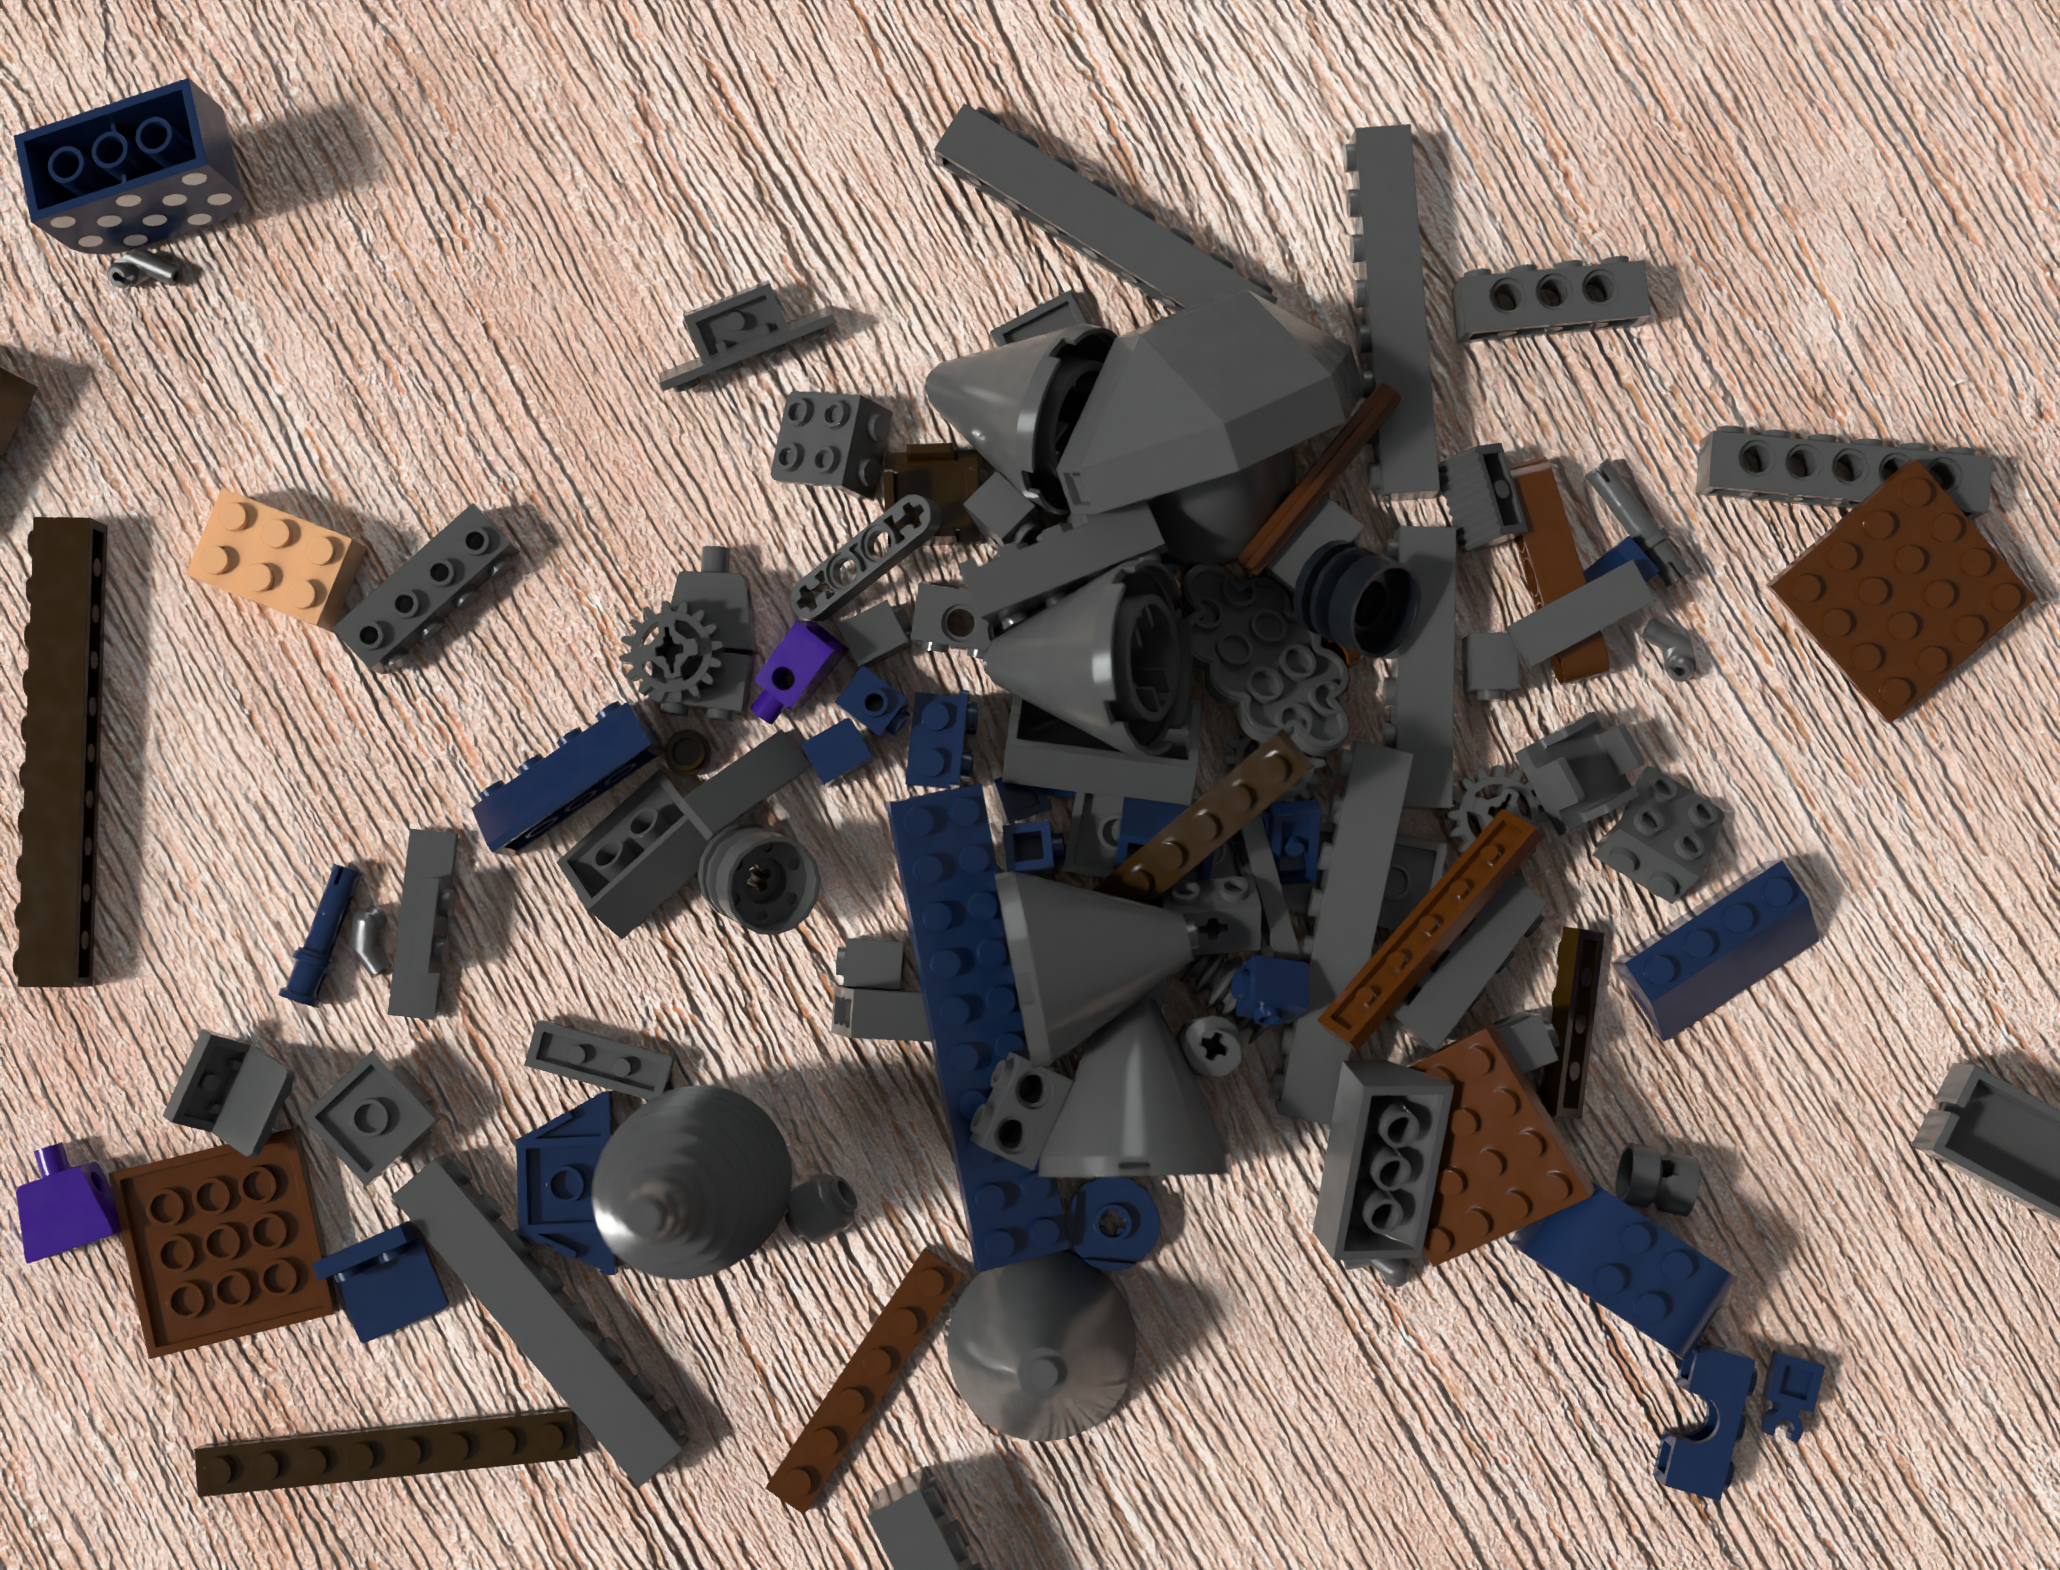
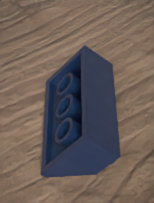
(566, 779)
(1718, 948)

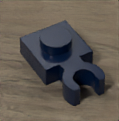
(1024, 801)
(1792, 1386)

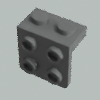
(832, 442)
(1662, 836)
(230, 1091)

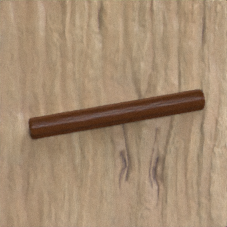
(1319, 478)

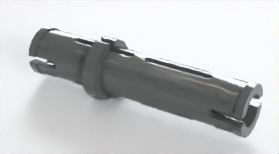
(1638, 522)

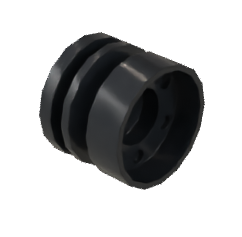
(1357, 598)

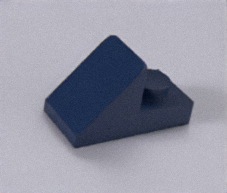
(1294, 839)

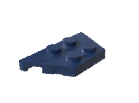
(557, 1182)

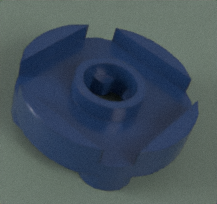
(1131, 1242)

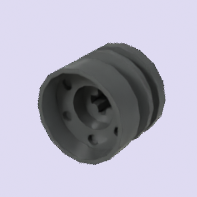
(780, 885)

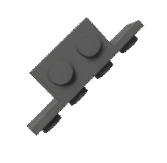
(738, 329)
(423, 924)

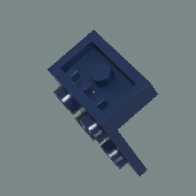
(939, 740)
(385, 1281)

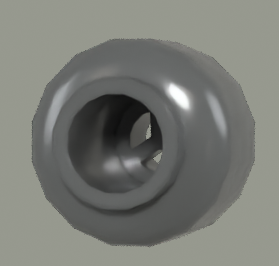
(821, 1208)

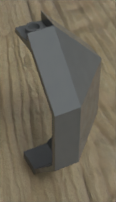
(1204, 400)

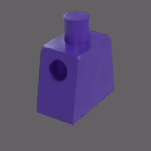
(810, 656)
(64, 1206)

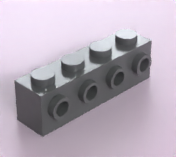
(427, 590)

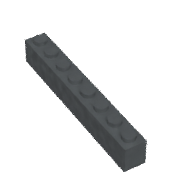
(1085, 214)
(1392, 309)
(1343, 921)
(542, 1318)

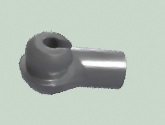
(142, 266)
(364, 940)
(1394, 1270)

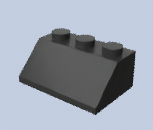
(635, 856)

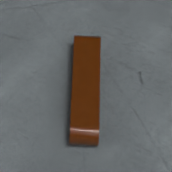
(1553, 564)

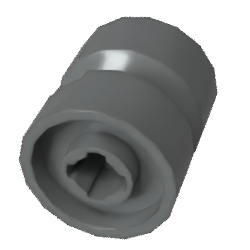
(1666, 1181)

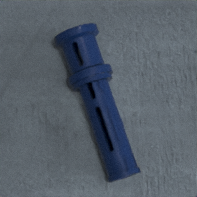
(315, 957)

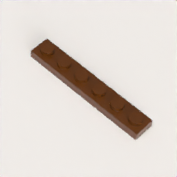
(1429, 929)
(864, 1380)

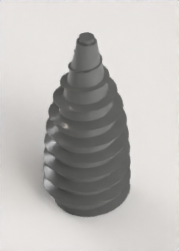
(691, 1183)

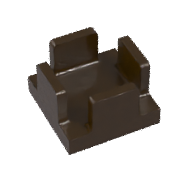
(939, 475)

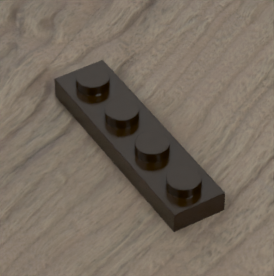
(1573, 1021)

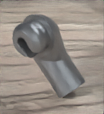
(1675, 649)

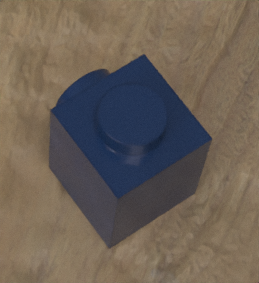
(874, 704)
(1033, 848)
(1271, 990)

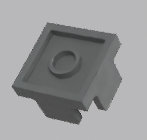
(1581, 771)
(373, 1117)

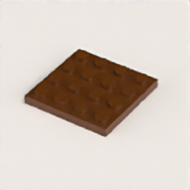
(1900, 591)
(1499, 1151)
(222, 1244)

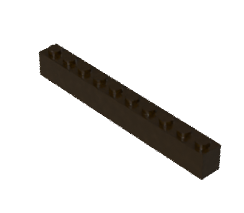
(61, 753)

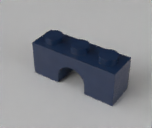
(1702, 1459)

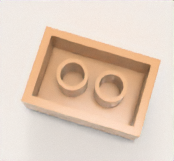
(276, 560)

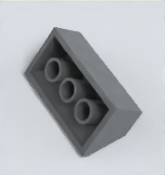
(1381, 1161)

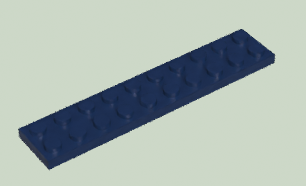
(971, 1013)

